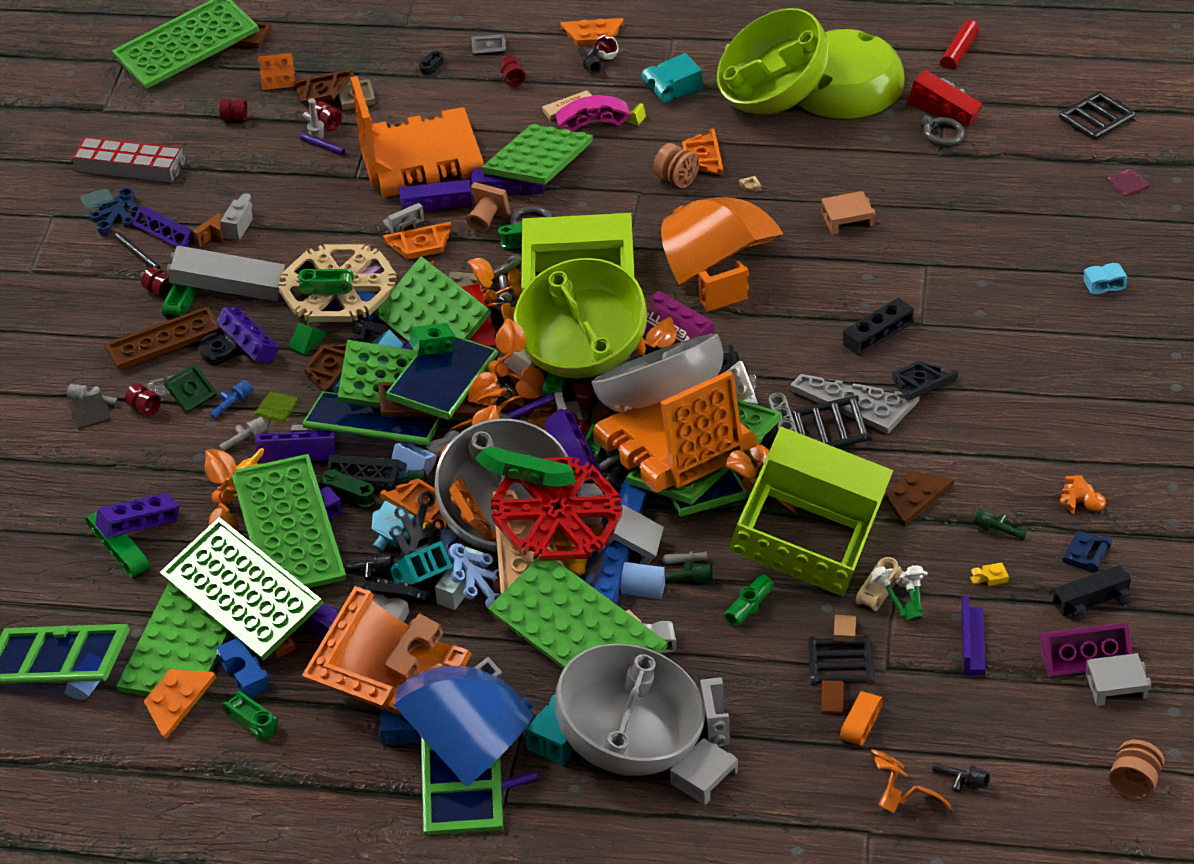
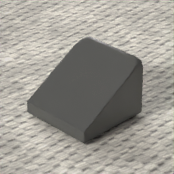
(407, 225)

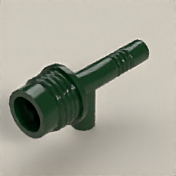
(412, 475)
(986, 520)
(700, 572)

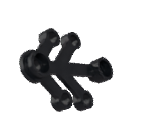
(416, 532)

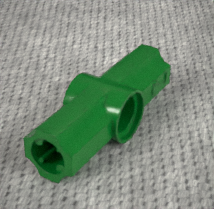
(748, 600)

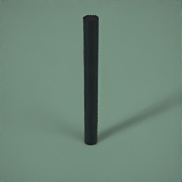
(136, 251)

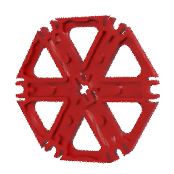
(570, 512)

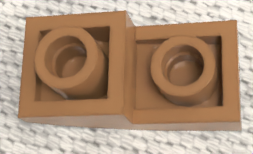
(844, 628)

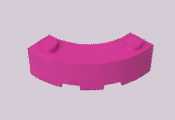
(592, 108)

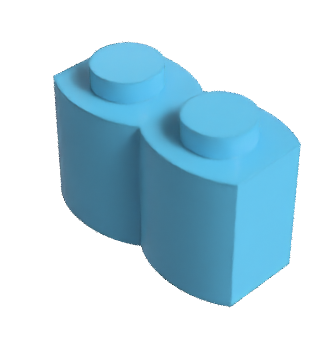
(1105, 278)

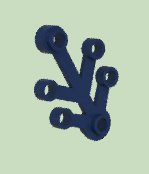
(124, 197)

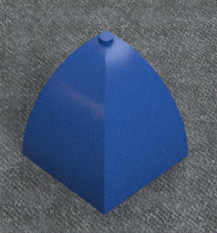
(464, 716)

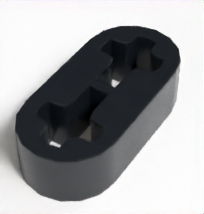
(431, 62)

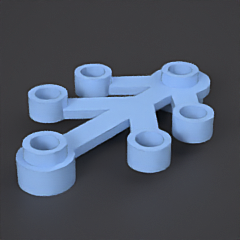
(460, 556)

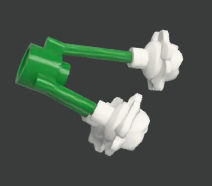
(908, 579)

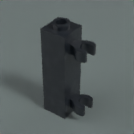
(1092, 591)

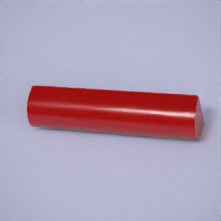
(960, 44)

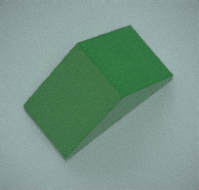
(305, 338)

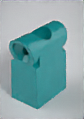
(674, 78)
(421, 564)
(546, 738)

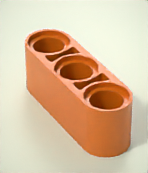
(861, 718)

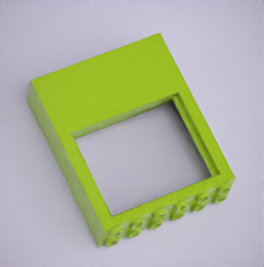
(566, 238)
(821, 482)

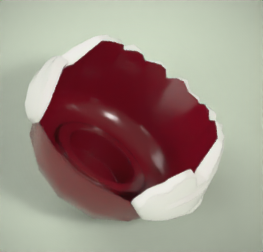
(607, 47)

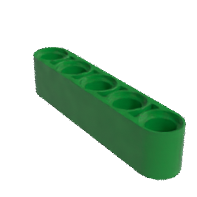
(122, 549)

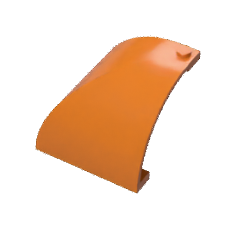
(711, 232)
(356, 650)

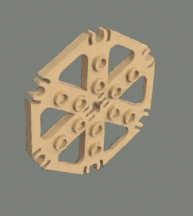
(351, 302)

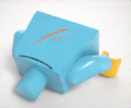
(385, 519)

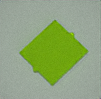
(276, 406)

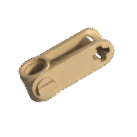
(874, 594)

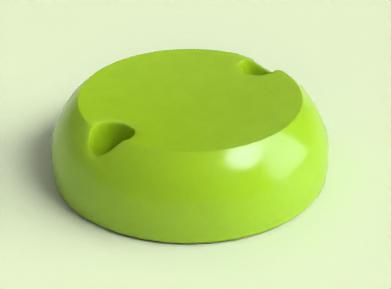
(773, 62)
(859, 77)
(581, 317)

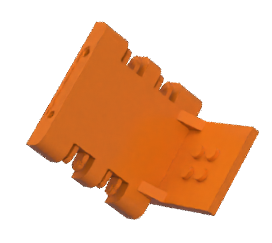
(415, 149)
(680, 435)

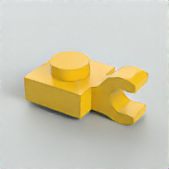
(992, 574)

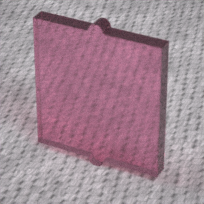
(1128, 182)

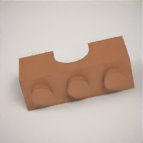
(420, 632)

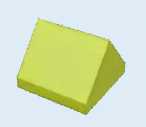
(637, 115)

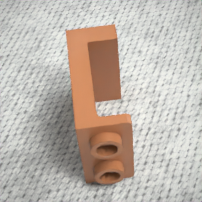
(846, 209)

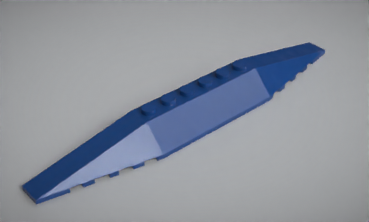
(606, 567)

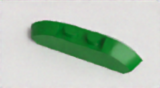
(526, 467)

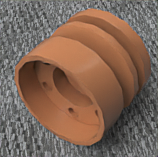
(676, 165)
(1136, 769)

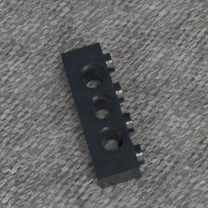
(878, 326)

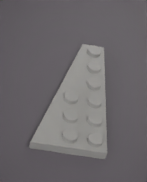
(877, 407)

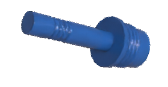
(240, 392)

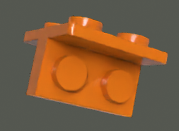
(276, 71)

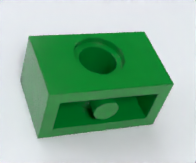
(432, 339)

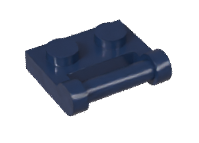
(1081, 548)

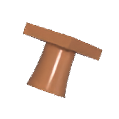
(488, 202)

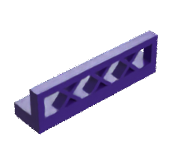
(169, 223)
(972, 639)

